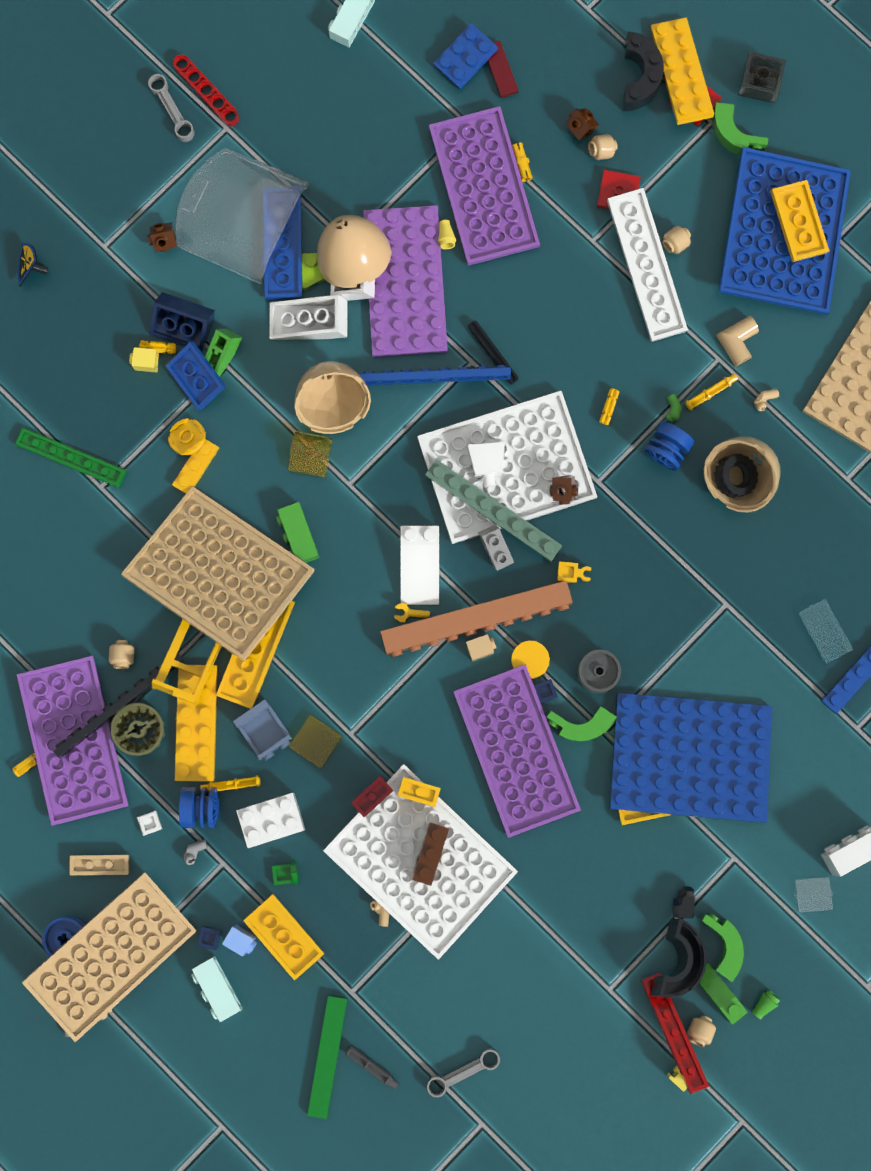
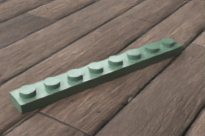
(493, 510)

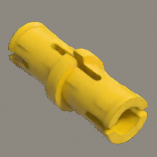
(522, 162)

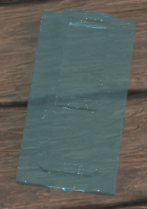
(825, 631)

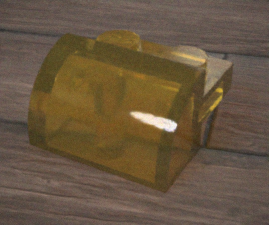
(310, 454)

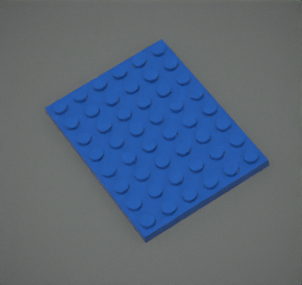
(756, 251)
(691, 758)

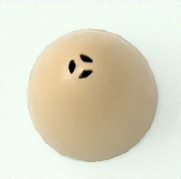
(352, 251)
(333, 401)
(767, 477)

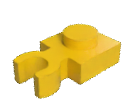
(570, 572)

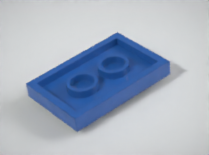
(465, 56)
(195, 376)

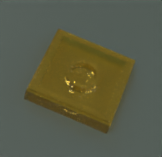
(315, 741)

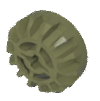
(122, 736)

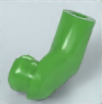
(676, 408)

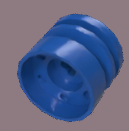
(669, 445)
(198, 807)

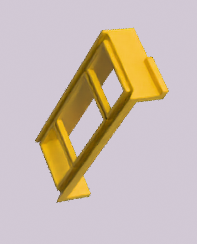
(170, 661)

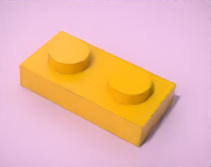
(418, 792)

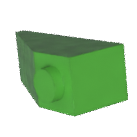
(222, 349)
(722, 995)

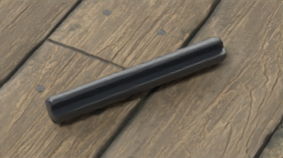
(490, 348)

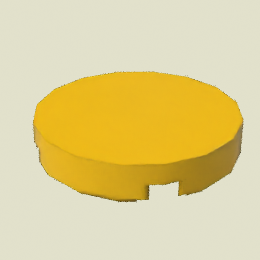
(186, 436)
(533, 655)

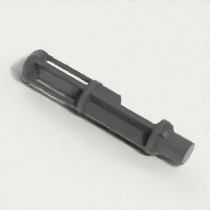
(371, 1067)

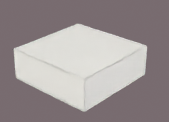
(149, 823)

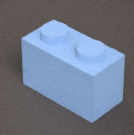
(240, 940)

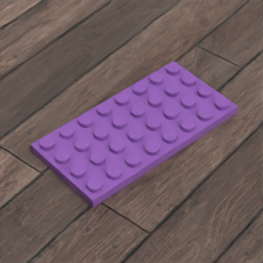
(484, 186)
(409, 294)
(517, 751)
(88, 776)

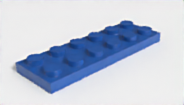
(284, 266)

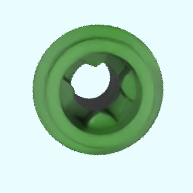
(766, 1004)

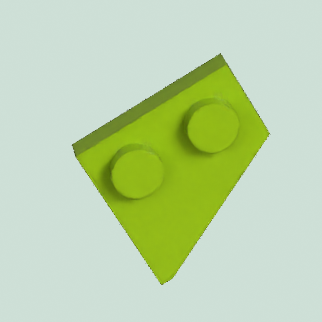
(310, 270)

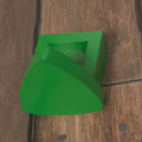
(285, 874)

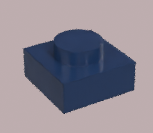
(545, 691)
(209, 938)

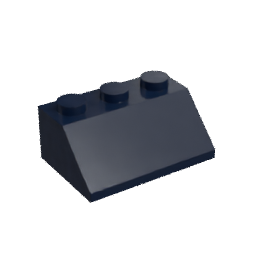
(181, 321)

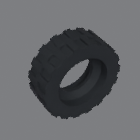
(749, 475)

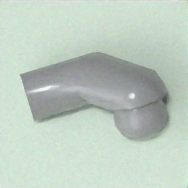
(192, 851)

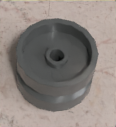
(587, 671)

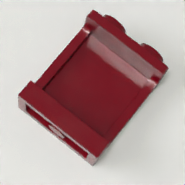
(372, 796)

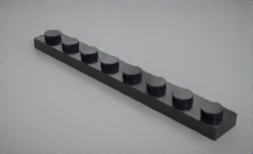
(109, 712)

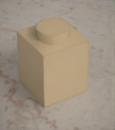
(480, 647)

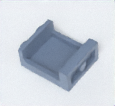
(263, 730)

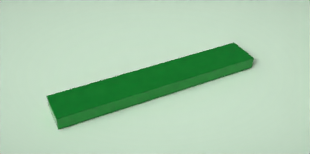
(70, 457)
(327, 1057)

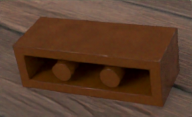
(430, 854)

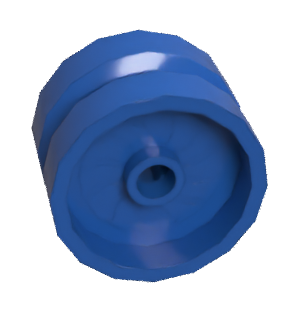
(55, 932)

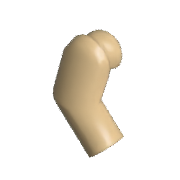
(760, 402)
(383, 914)

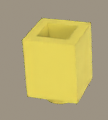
(144, 359)

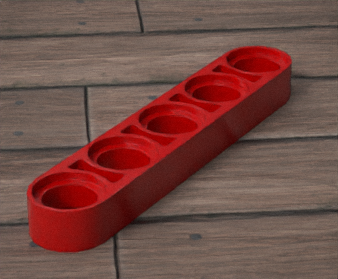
(209, 98)

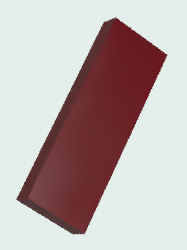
(502, 72)

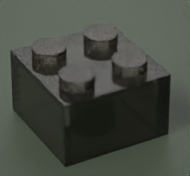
(762, 77)

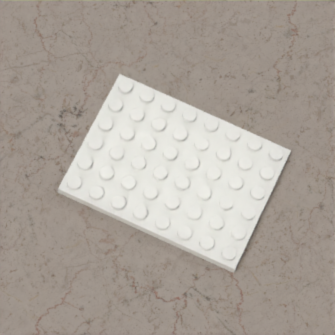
(536, 449)
(382, 856)

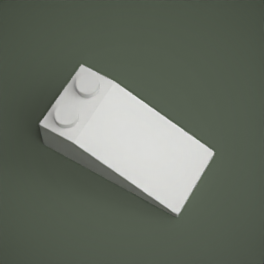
(309, 318)
(420, 565)

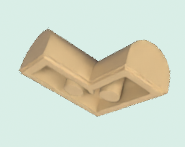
(733, 338)

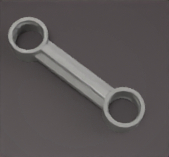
(171, 107)
(463, 1072)

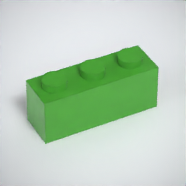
(297, 532)

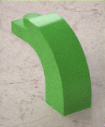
(728, 133)
(595, 727)
(733, 949)

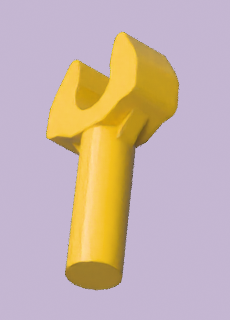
(410, 612)

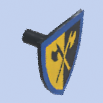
(28, 262)

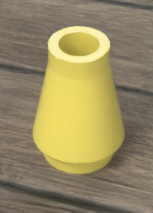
(446, 236)

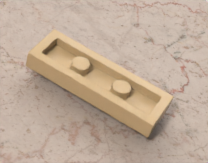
(99, 864)

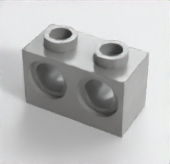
(496, 547)

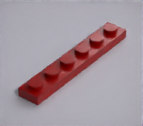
(676, 1039)

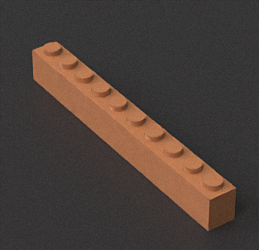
(476, 617)

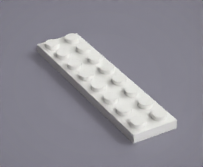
(647, 265)

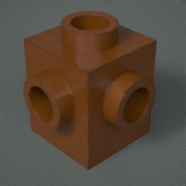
(581, 123)
(162, 237)
(566, 483)

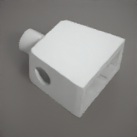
(487, 461)

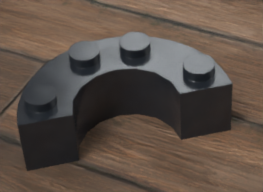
(648, 57)
(690, 962)

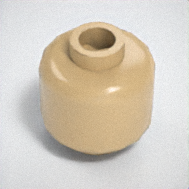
(602, 147)
(676, 240)
(121, 654)
(701, 1031)

